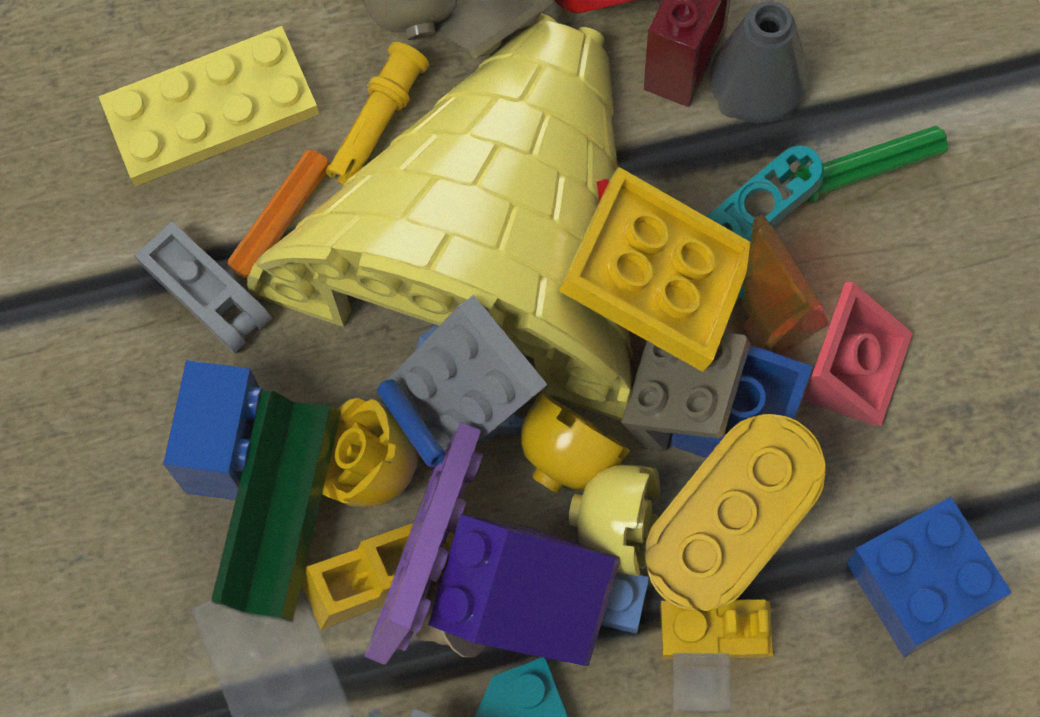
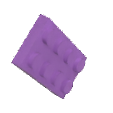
(424, 551)

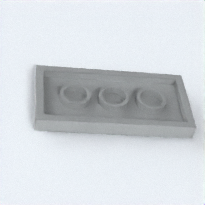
(467, 374)

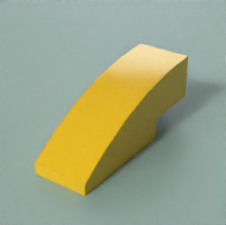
(357, 579)

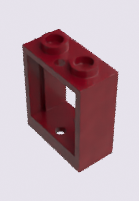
(682, 46)

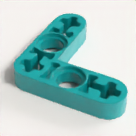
(733, 211)

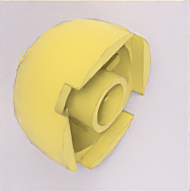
(617, 513)

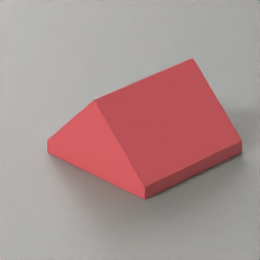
(858, 358)

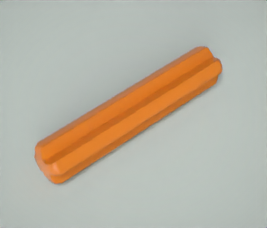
(279, 212)

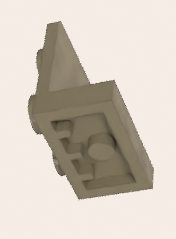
(482, 24)
(681, 399)

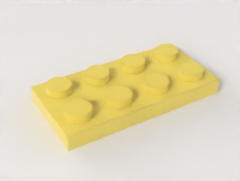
(208, 106)

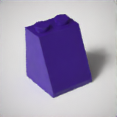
(523, 590)

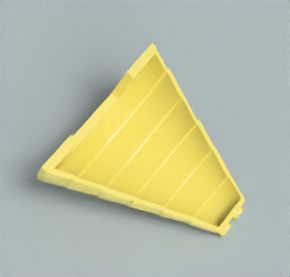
(483, 205)

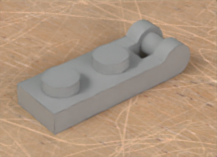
(202, 286)

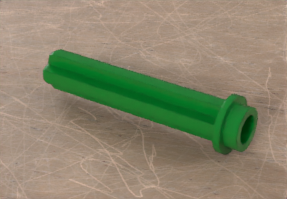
(877, 160)

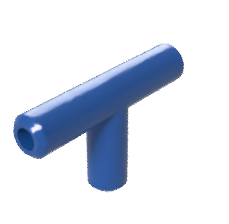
(411, 423)

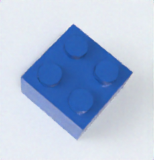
(766, 387)
(212, 428)
(928, 577)

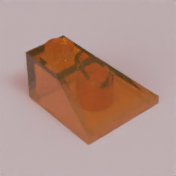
(777, 294)

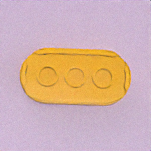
(735, 512)

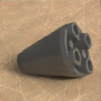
(761, 67)

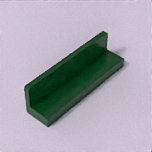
(276, 508)

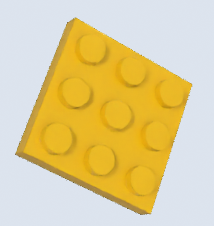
(658, 269)

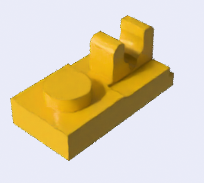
(735, 629)

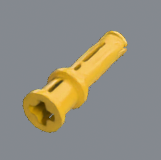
(387, 94)

